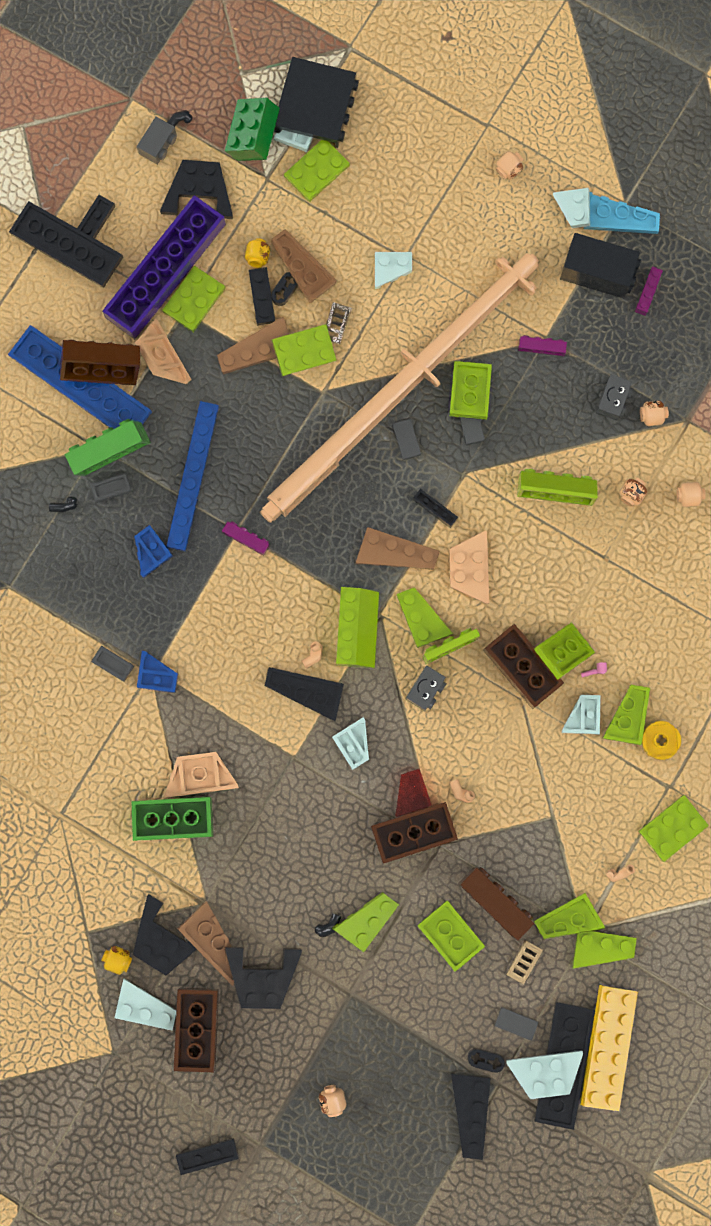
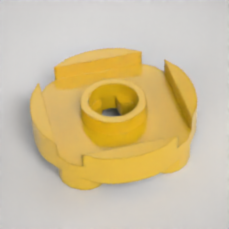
(669, 748)

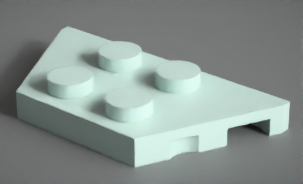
(546, 1074)

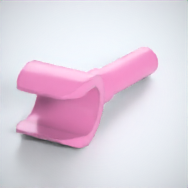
(601, 669)

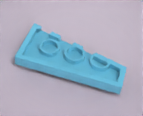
(619, 216)

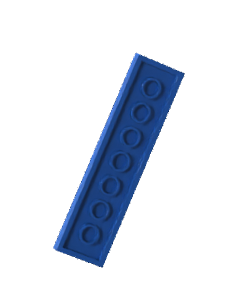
(101, 400)

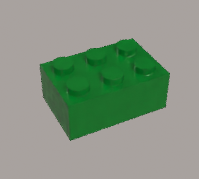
(252, 129)

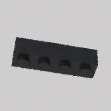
(435, 508)

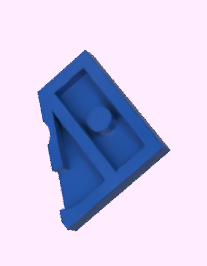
(150, 550)
(156, 675)

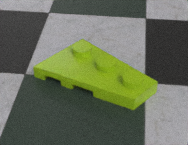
(421, 618)
(630, 717)
(570, 919)
(600, 948)

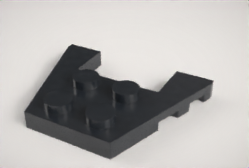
(199, 179)
(158, 945)
(262, 987)

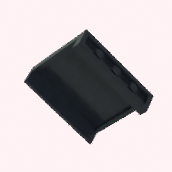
(316, 100)

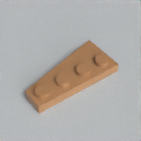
(304, 268)
(253, 349)
(388, 550)
(208, 938)

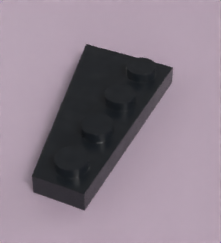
(312, 692)
(471, 1104)

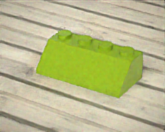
(557, 488)
(357, 627)

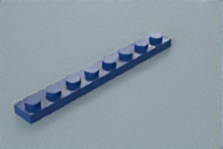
(192, 476)

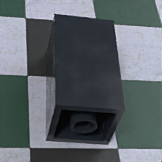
(601, 266)

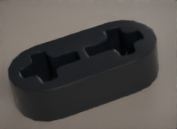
(288, 291)
(484, 1064)

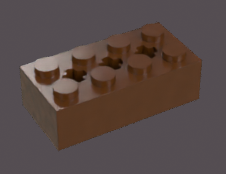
(99, 362)
(522, 679)
(425, 839)
(496, 903)
(185, 1037)

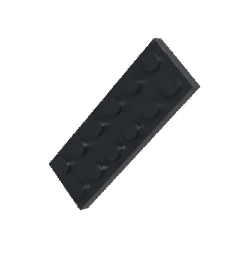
(66, 244)
(568, 1033)

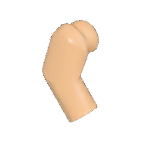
(315, 654)
(461, 794)
(621, 874)

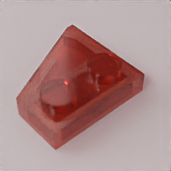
(412, 793)

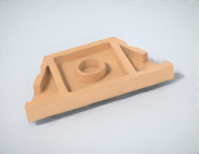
(161, 355)
(470, 567)
(199, 775)

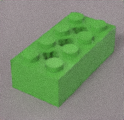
(107, 448)
(165, 808)

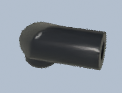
(180, 116)
(63, 507)
(326, 930)

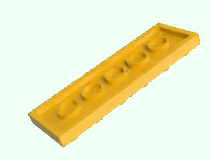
(609, 1048)

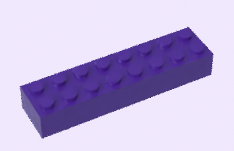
(164, 267)

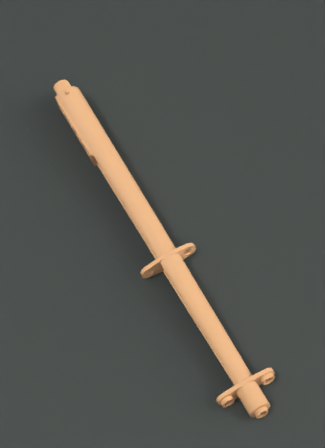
(327, 457)

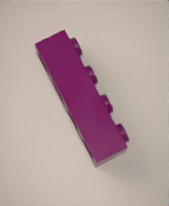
(648, 291)
(542, 346)
(245, 538)

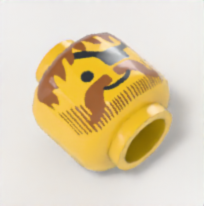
(257, 253)
(116, 960)

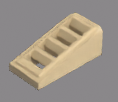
(534, 959)

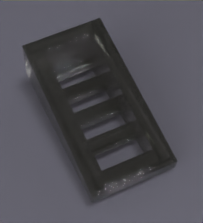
(332, 314)

